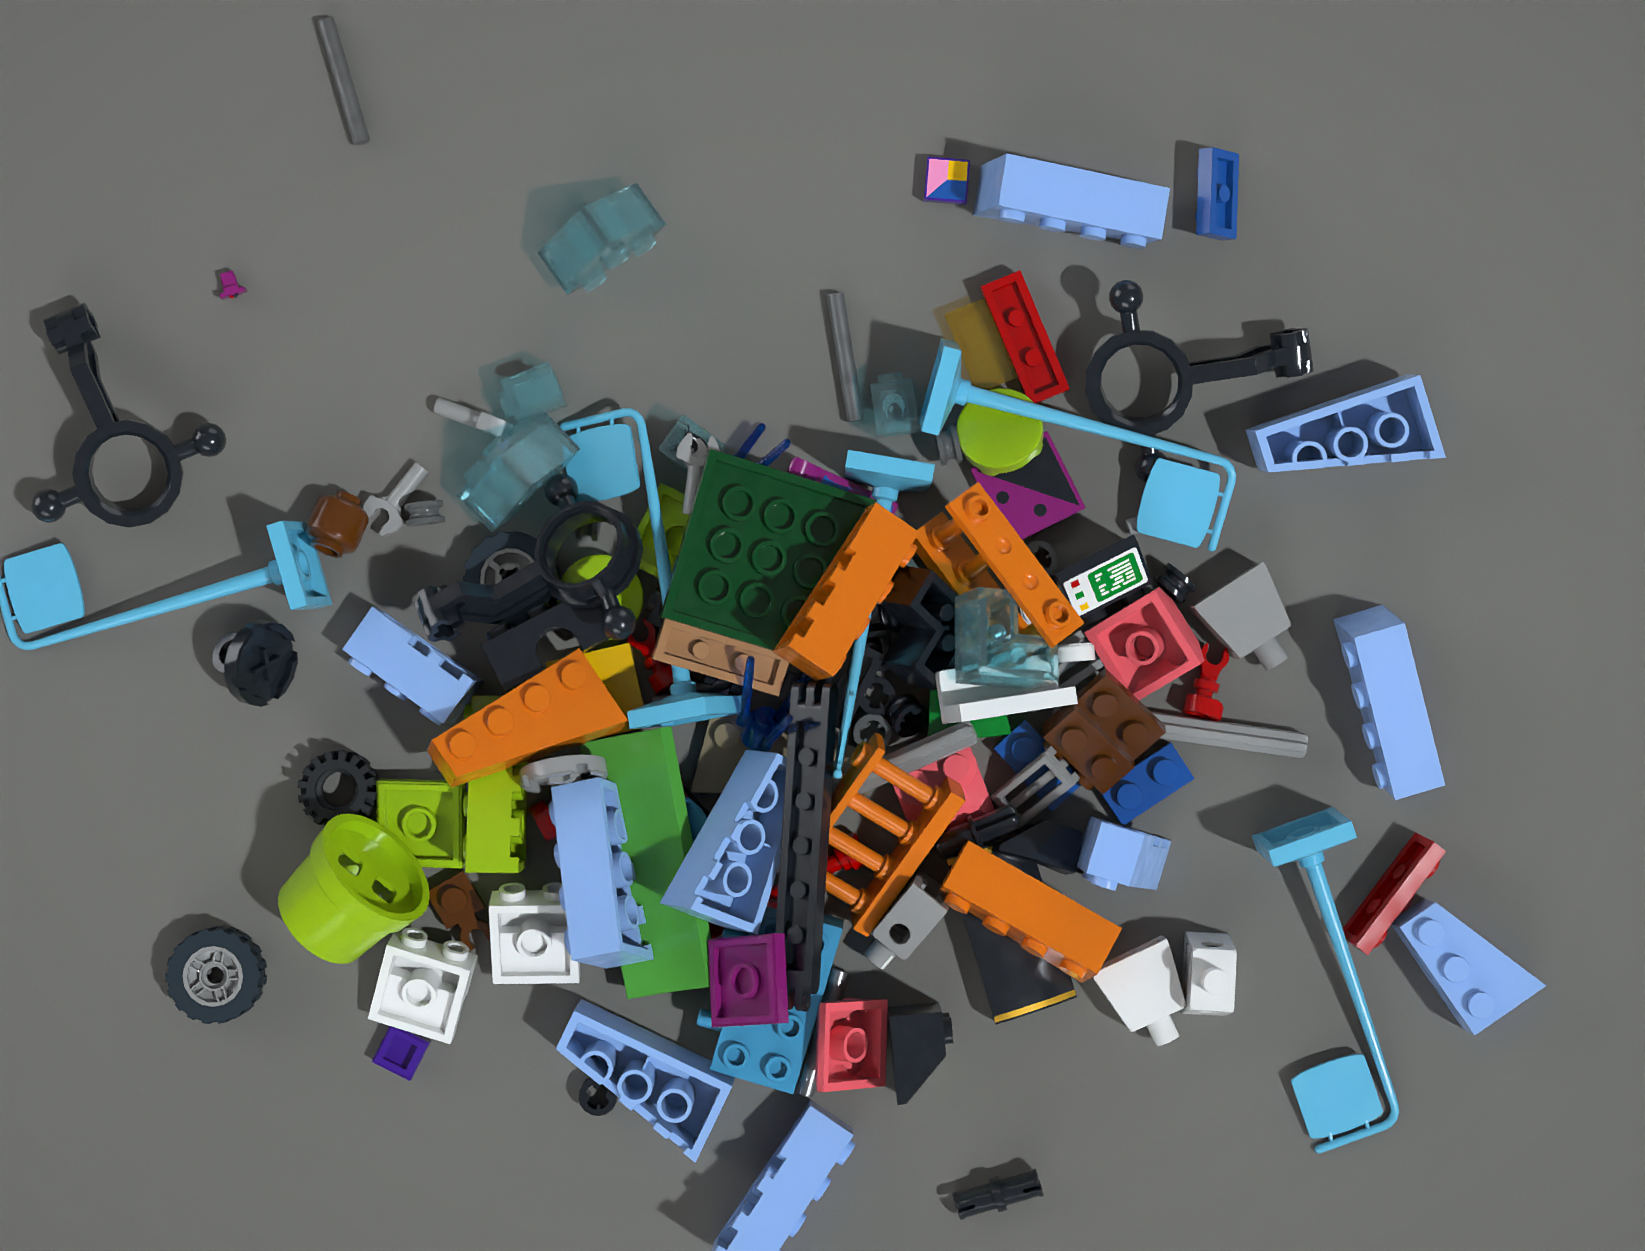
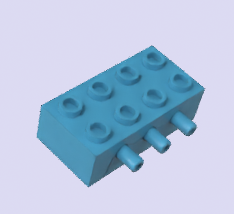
(772, 1052)

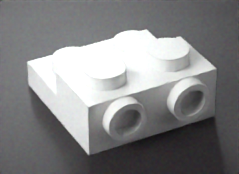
(529, 936)
(422, 985)

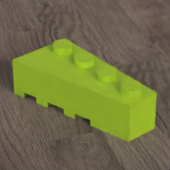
(495, 816)

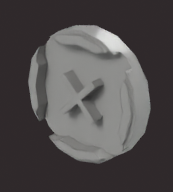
(562, 771)

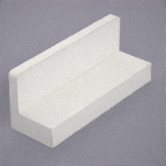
(976, 702)

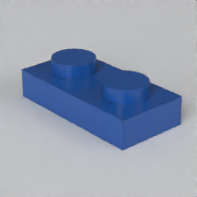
(1217, 194)
(1023, 747)
(1148, 784)

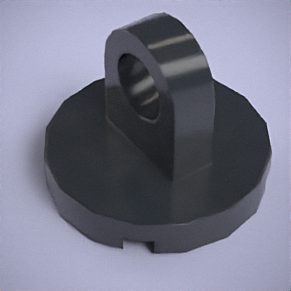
(257, 661)

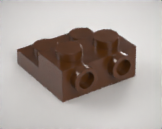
(1102, 732)

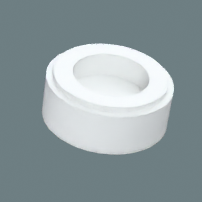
(1076, 652)

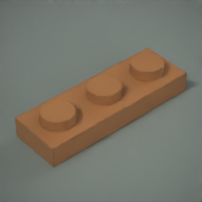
(718, 656)

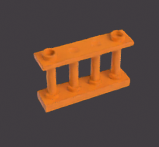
(1005, 553)
(914, 837)

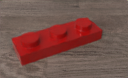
(1024, 337)
(1393, 893)

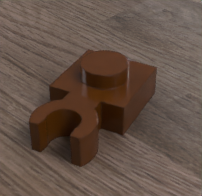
(458, 903)

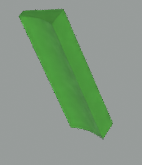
(657, 843)

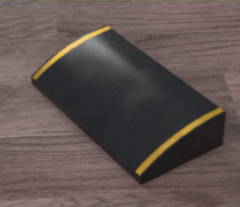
(1011, 976)

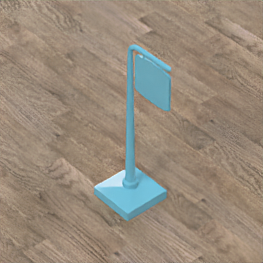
(608, 470)
(887, 478)
(1176, 496)
(49, 593)
(1341, 1090)

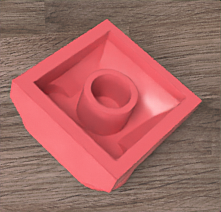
(1146, 644)
(961, 768)
(851, 1044)

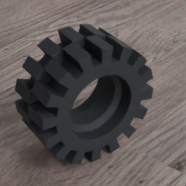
(325, 765)

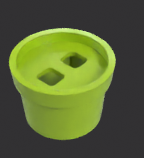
(352, 889)

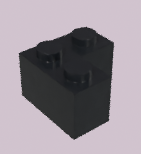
(927, 637)

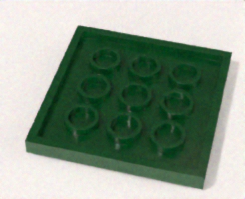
(755, 548)

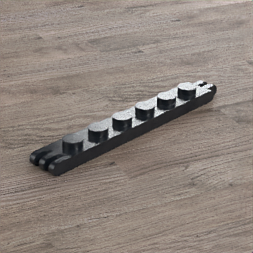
(806, 836)

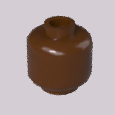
(337, 524)

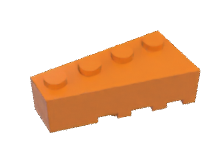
(848, 593)
(539, 717)
(1029, 912)

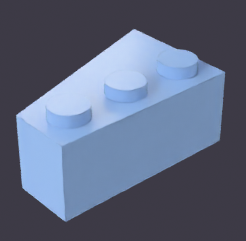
(411, 667)
(1121, 855)
(1463, 967)

